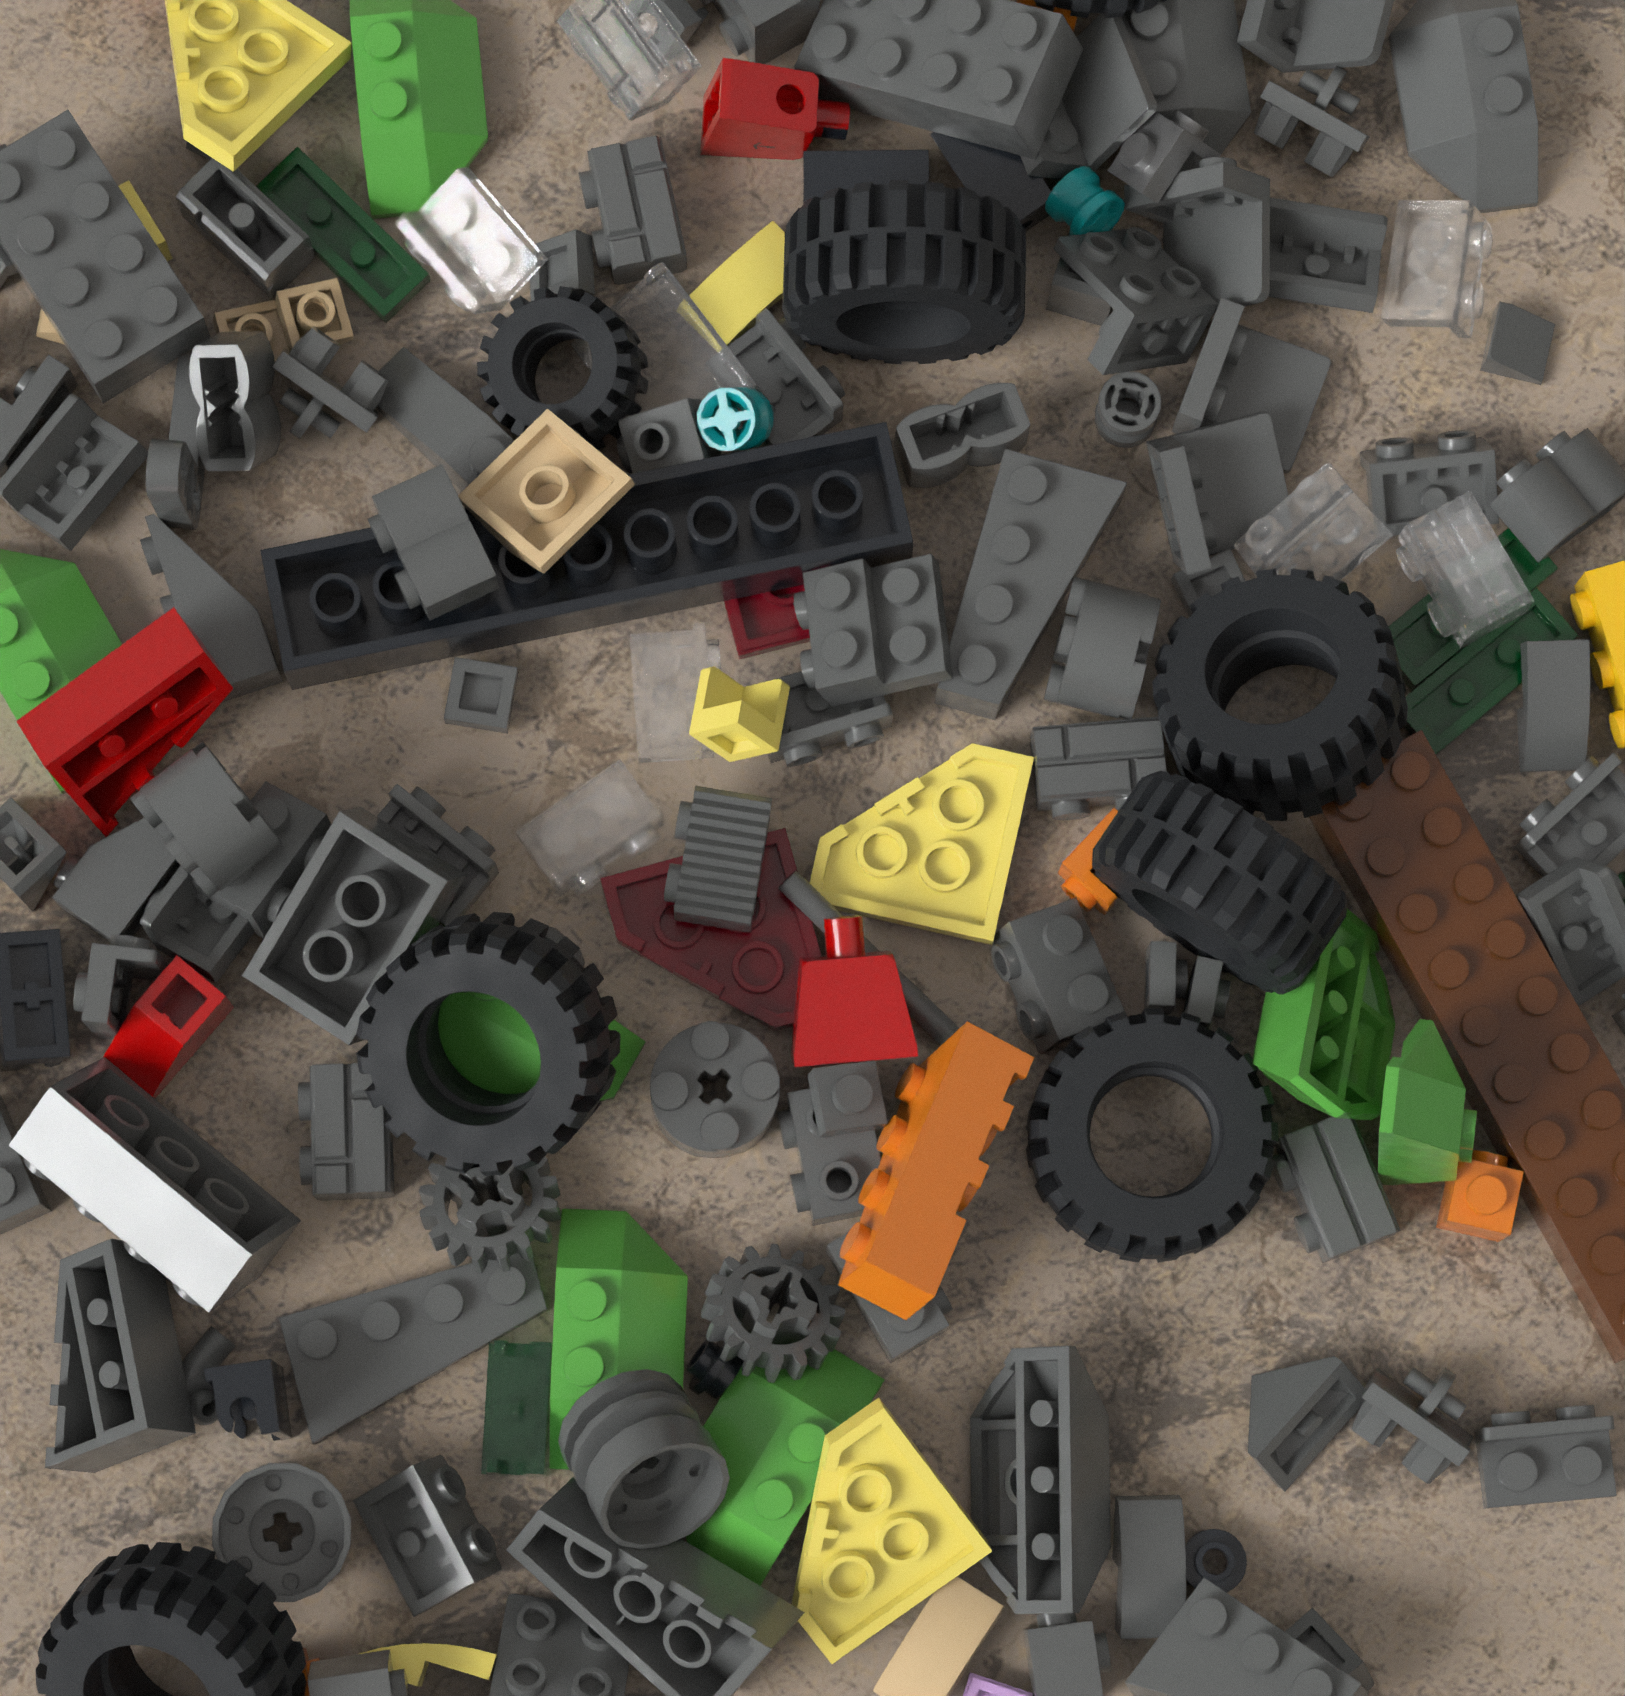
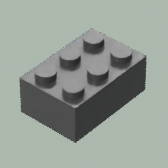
(349, 918)

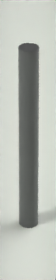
(919, 1006)

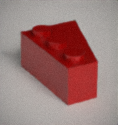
(125, 715)

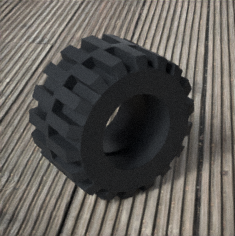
(537, 328)

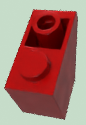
(167, 1026)

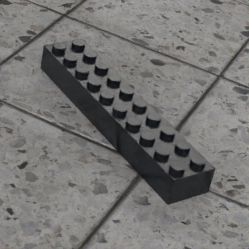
(666, 546)

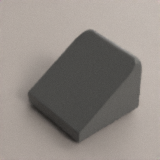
(1517, 344)

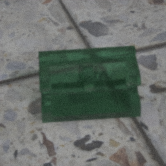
(517, 1409)

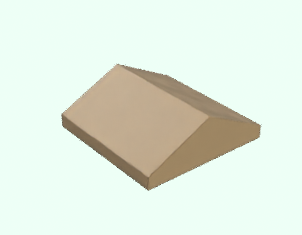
(545, 492)

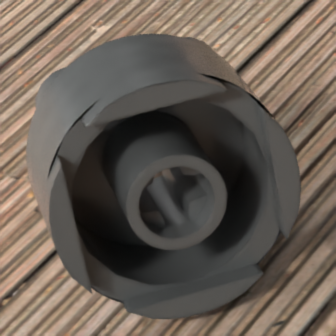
(1102, 649)
(206, 819)
(710, 1053)

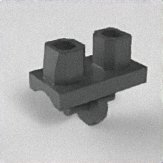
(1285, 110)
(305, 367)
(1391, 1404)

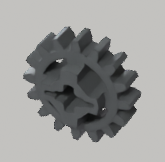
(496, 1227)
(802, 1327)

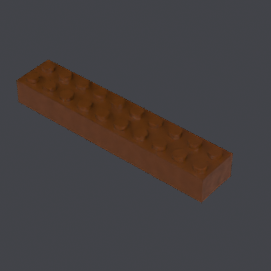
(1499, 1011)

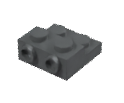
(873, 628)

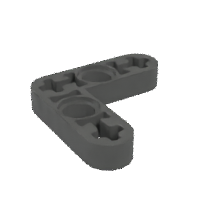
(174, 465)

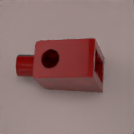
(767, 112)
(849, 1002)

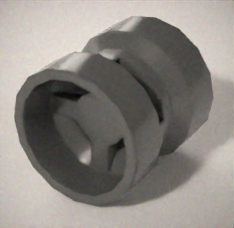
(1123, 420)

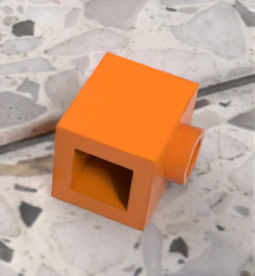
(1481, 1198)

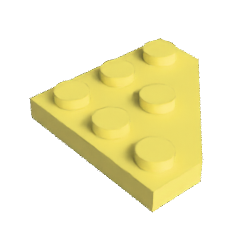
(246, 70)
(932, 848)
(876, 1533)

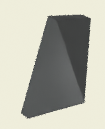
(26, 854)
(1298, 1414)

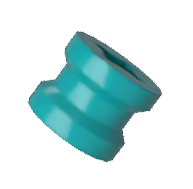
(1084, 203)
(720, 419)

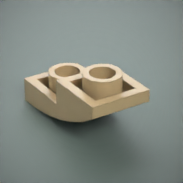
(292, 315)
(940, 1642)

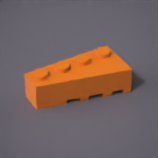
(929, 1169)

